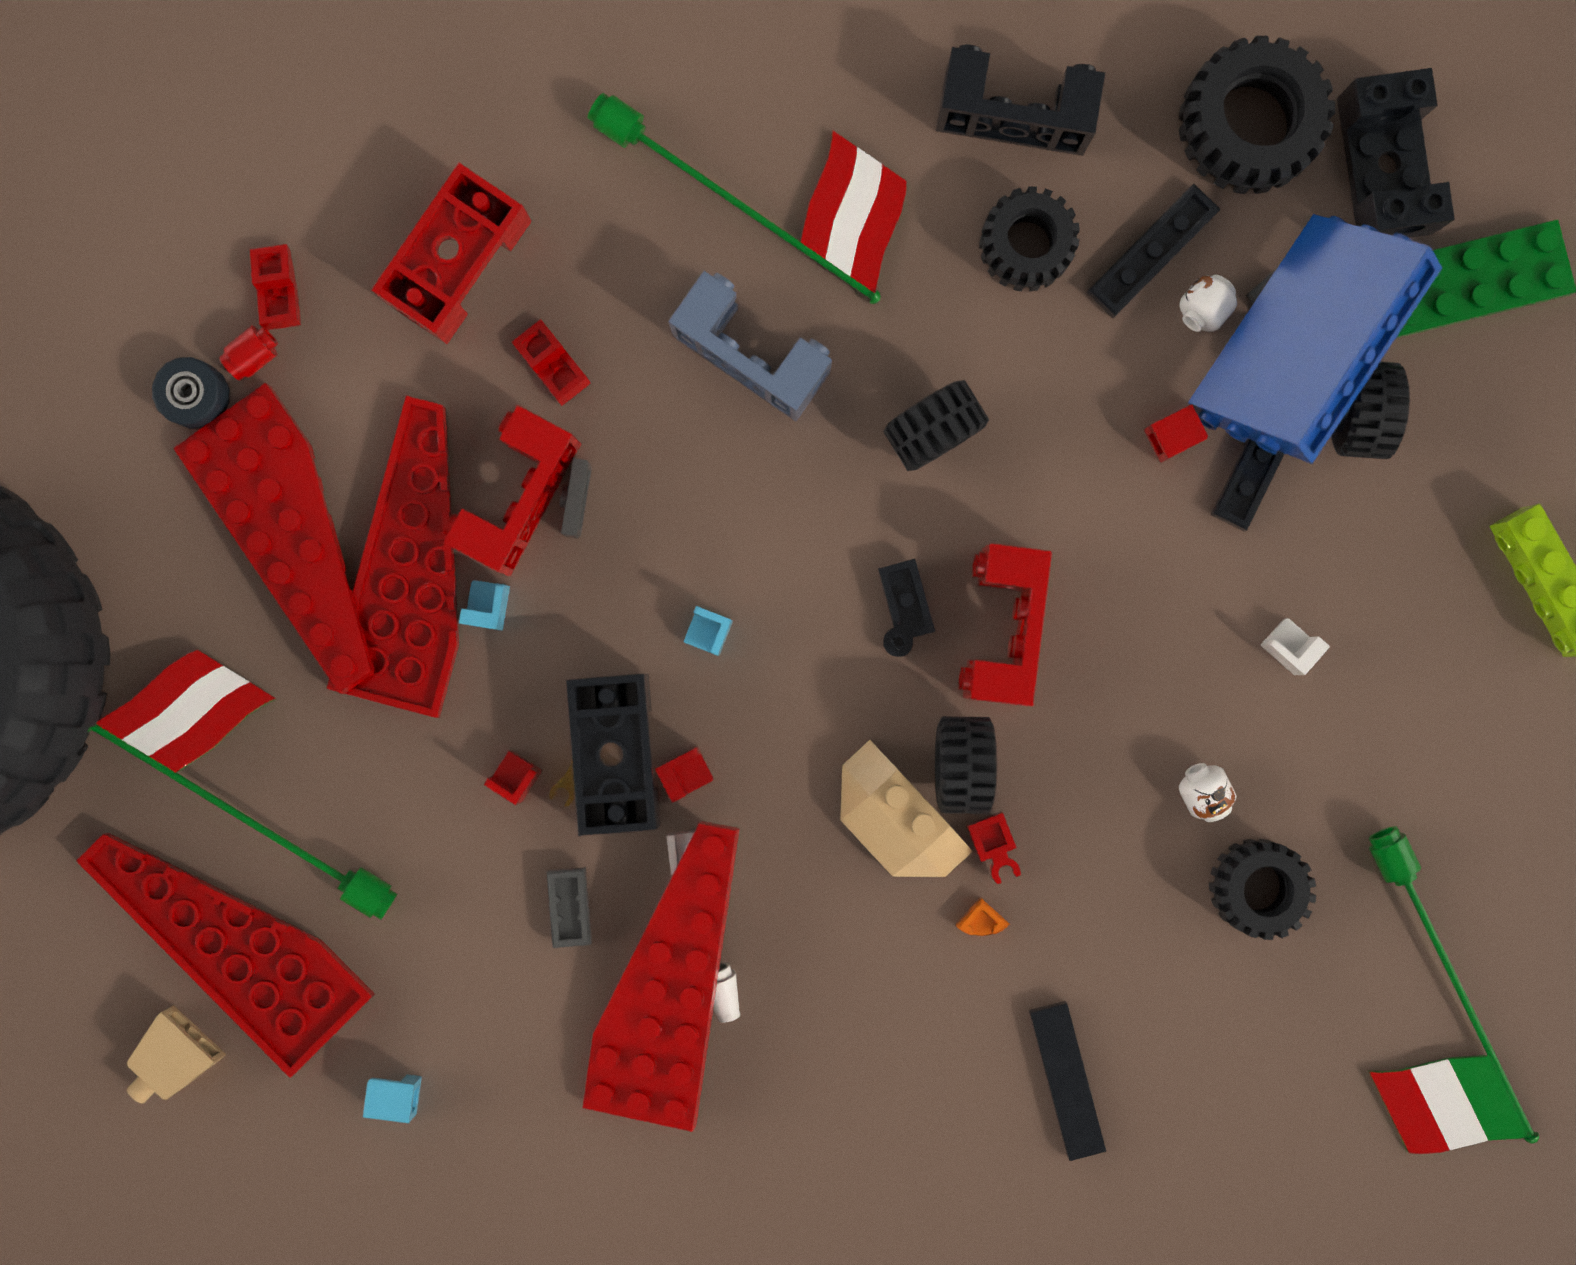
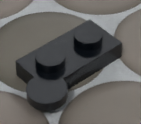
(906, 606)

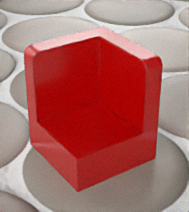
(1176, 433)
(684, 774)
(513, 778)

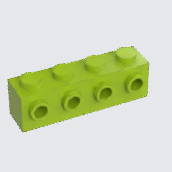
(1543, 570)

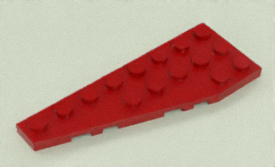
(272, 501)
(408, 572)
(257, 968)
(658, 1023)

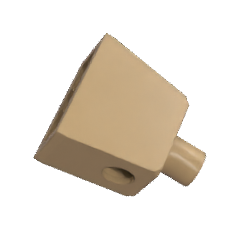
(170, 1056)

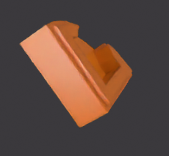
(982, 920)

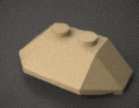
(896, 819)

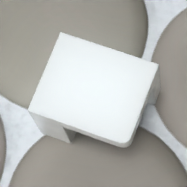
(1294, 647)

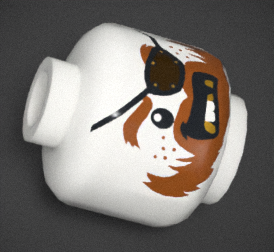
(1208, 303)
(1207, 792)

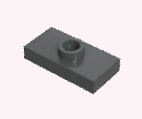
(574, 498)
(569, 907)

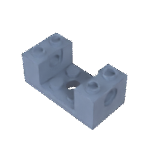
(700, 326)

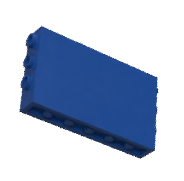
(1314, 336)

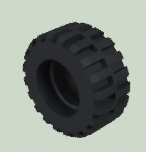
(1290, 81)

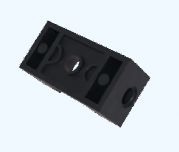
(1385, 118)
(1064, 129)
(619, 795)

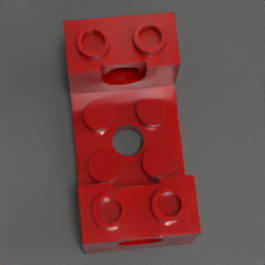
(431, 287)
(554, 452)
(1021, 571)

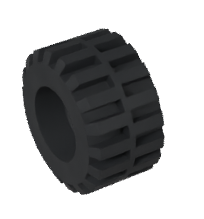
(1043, 212)
(1377, 416)
(936, 425)
(965, 765)
(1292, 896)

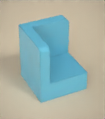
(486, 605)
(708, 631)
(392, 1099)

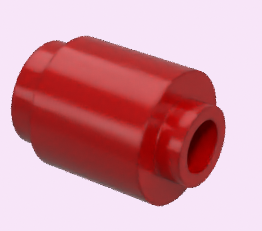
(249, 352)

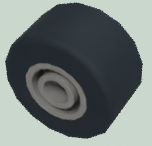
(204, 399)

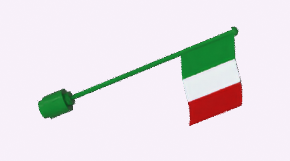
(1451, 1098)

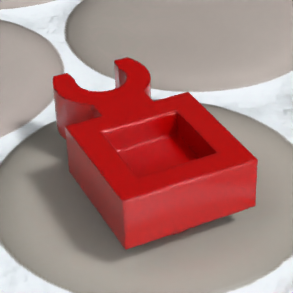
(993, 841)

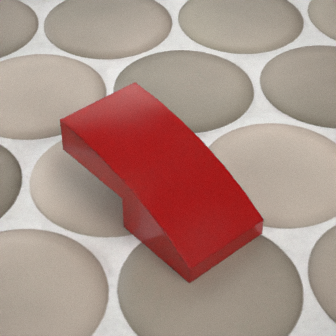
(275, 286)
(551, 362)

